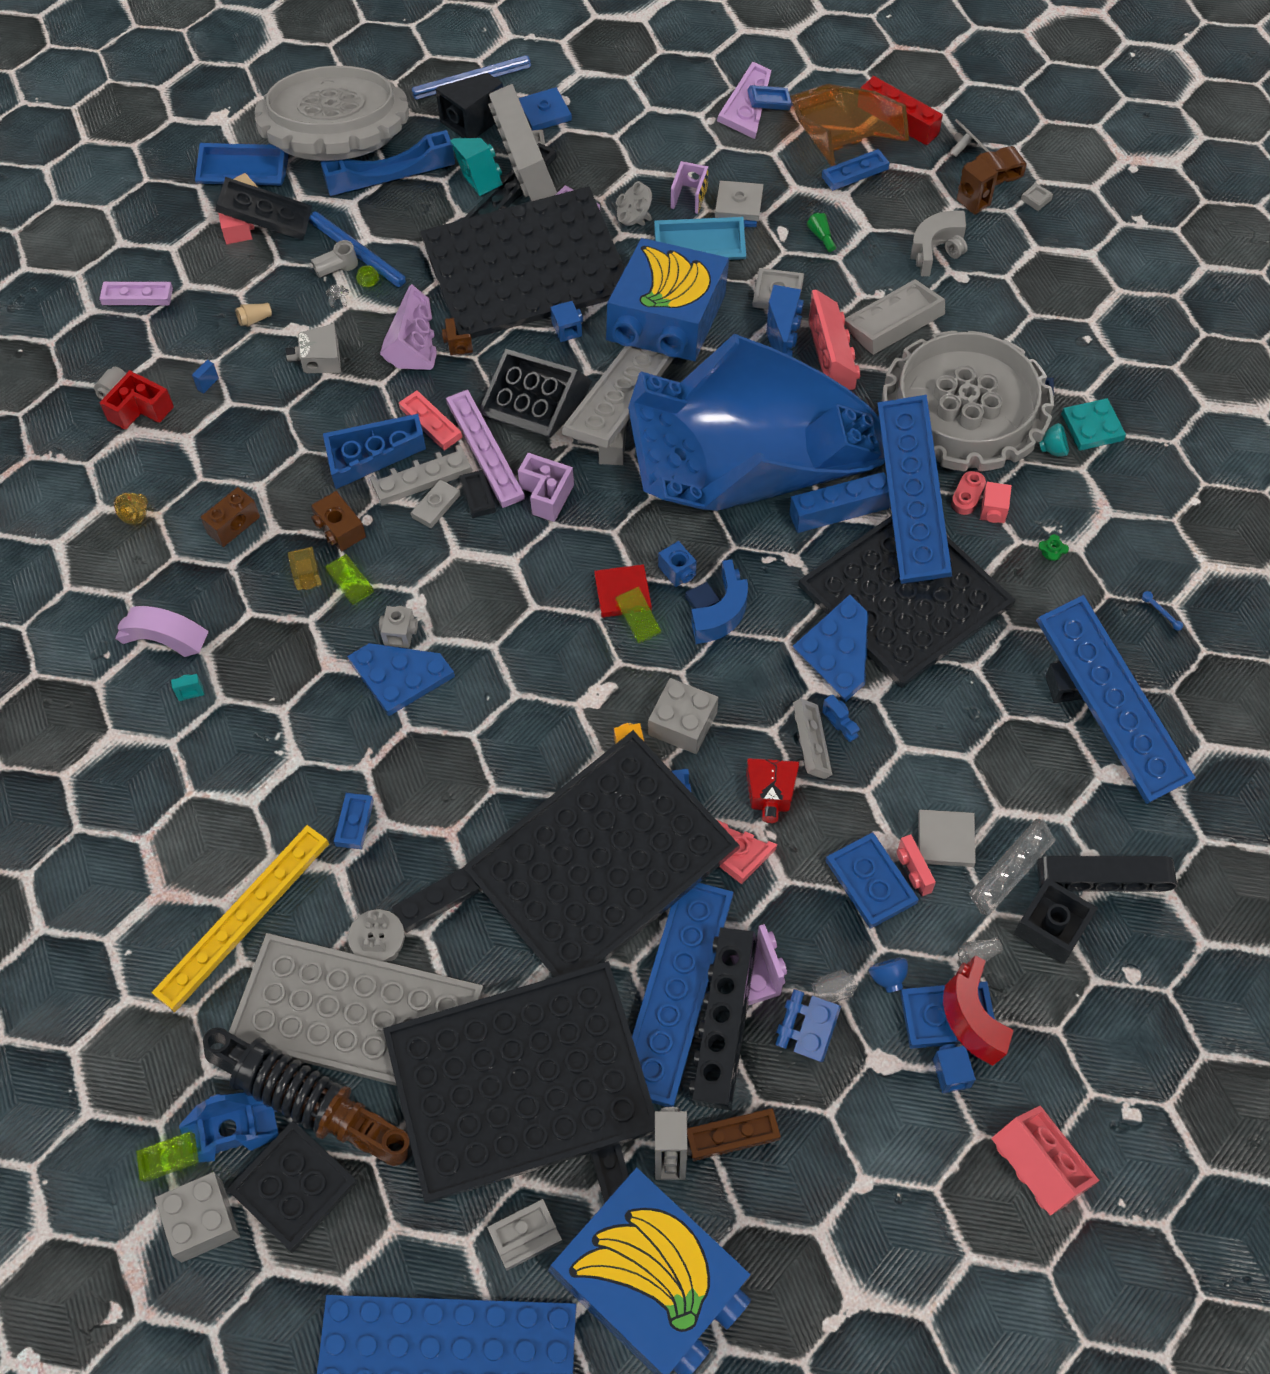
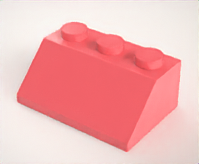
(1044, 1160)

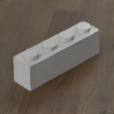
(670, 1144)

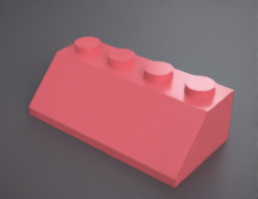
(832, 340)

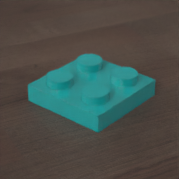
(1093, 424)

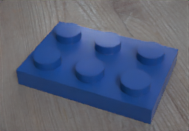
(871, 880)
(926, 1015)

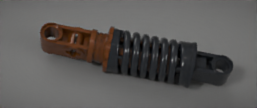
(303, 1095)

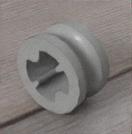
(956, 246)

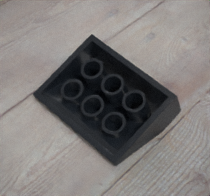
(533, 393)

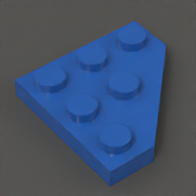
(838, 647)
(399, 674)

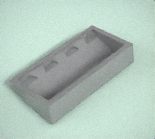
(895, 316)

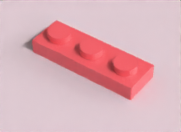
(432, 421)

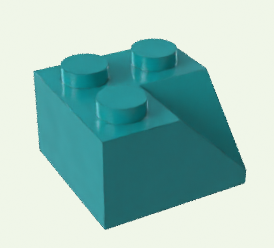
(477, 164)

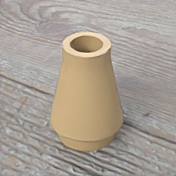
(252, 313)

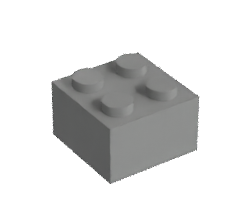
(683, 716)
(197, 1217)

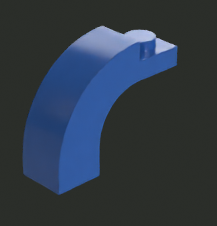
(722, 618)

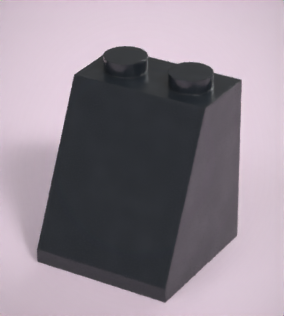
(465, 104)

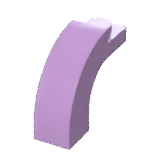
(163, 627)

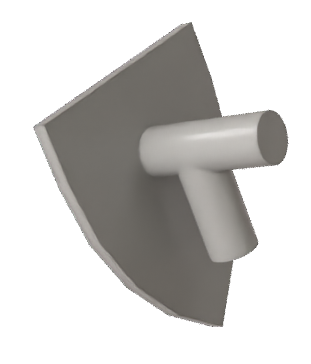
(963, 141)

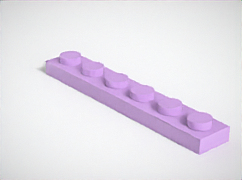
(485, 449)

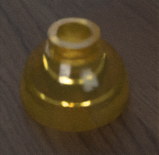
(131, 507)

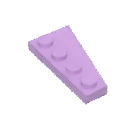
(738, 110)

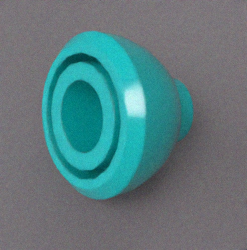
(1055, 441)

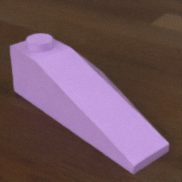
(409, 336)

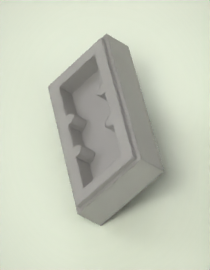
(435, 503)

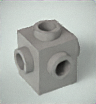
(398, 626)

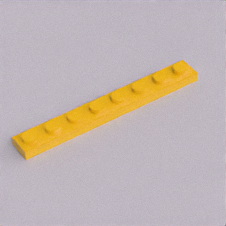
(240, 919)

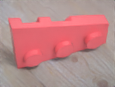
(748, 857)

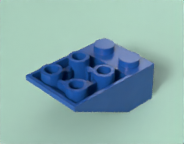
(784, 318)

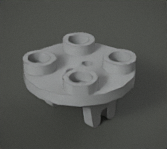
(634, 205)
(376, 923)

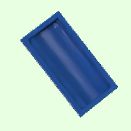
(260, 162)

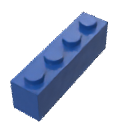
(840, 502)

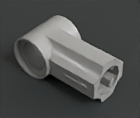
(342, 258)

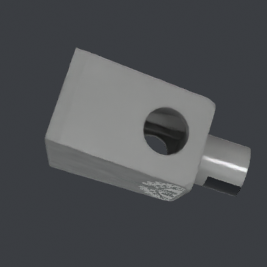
(317, 350)

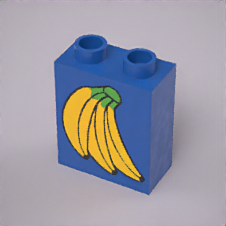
(667, 299)
(652, 1277)

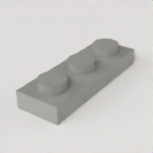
(812, 738)

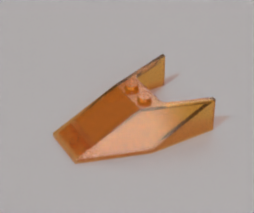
(847, 115)

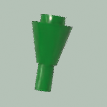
(819, 226)

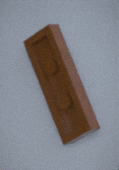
(733, 1134)

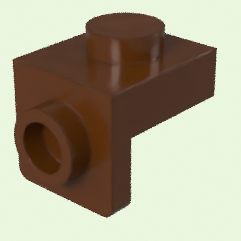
(457, 343)

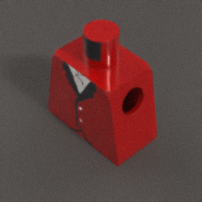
(771, 786)

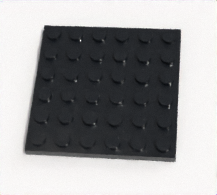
(912, 621)

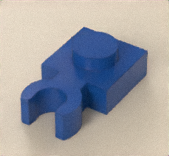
(838, 715)

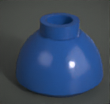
(890, 973)

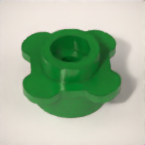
(1053, 553)

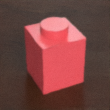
(235, 229)
(995, 502)

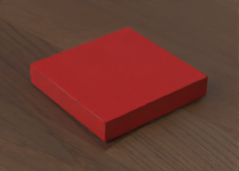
(617, 581)

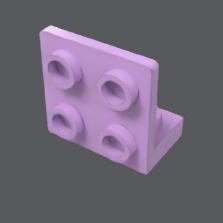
(767, 970)

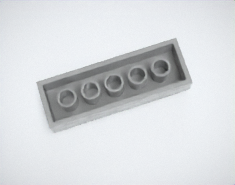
(520, 144)

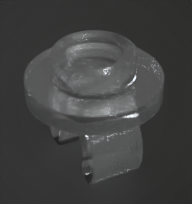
(337, 292)

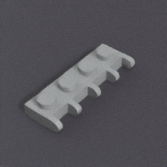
(421, 476)

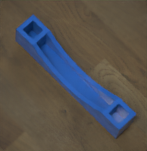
(428, 154)

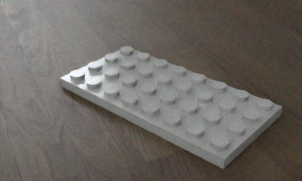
(334, 1005)

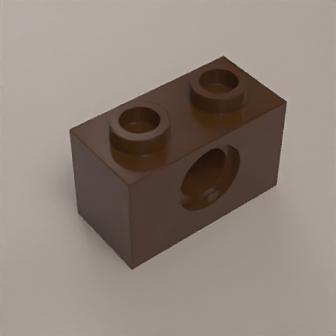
(977, 185)
(230, 517)
(348, 527)

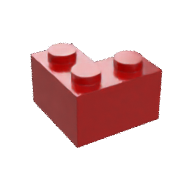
(133, 397)

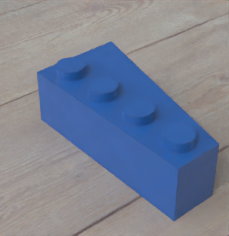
(371, 447)

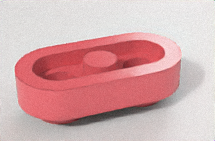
(969, 490)

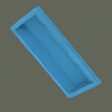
(709, 235)

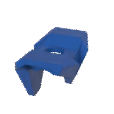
(253, 1122)

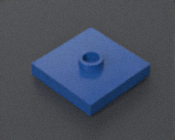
(545, 109)

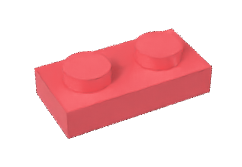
(919, 872)

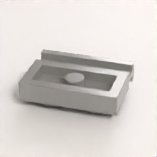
(524, 1234)

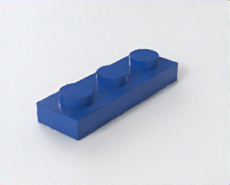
(855, 169)

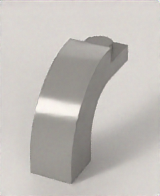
(933, 232)

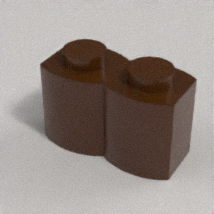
(1007, 163)

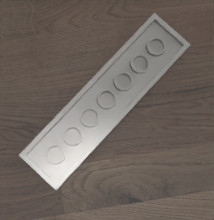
(606, 406)

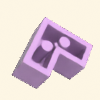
(549, 485)

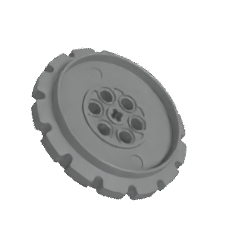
(331, 113)
(980, 396)

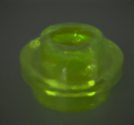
(367, 276)

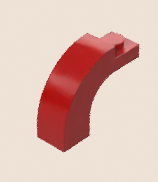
(968, 1019)

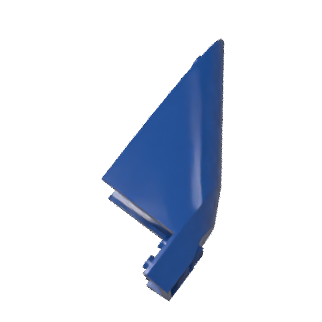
(748, 429)

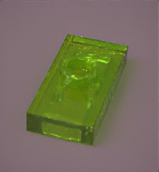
(349, 579)
(638, 615)
(167, 1156)

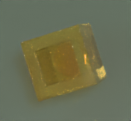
(304, 568)

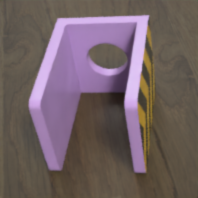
(683, 179)

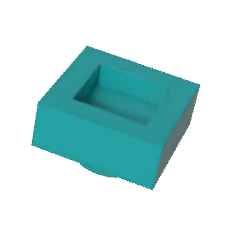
(187, 687)

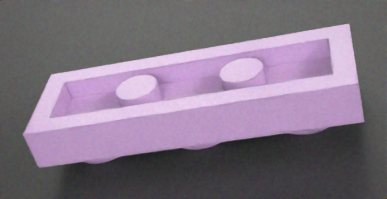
(136, 293)

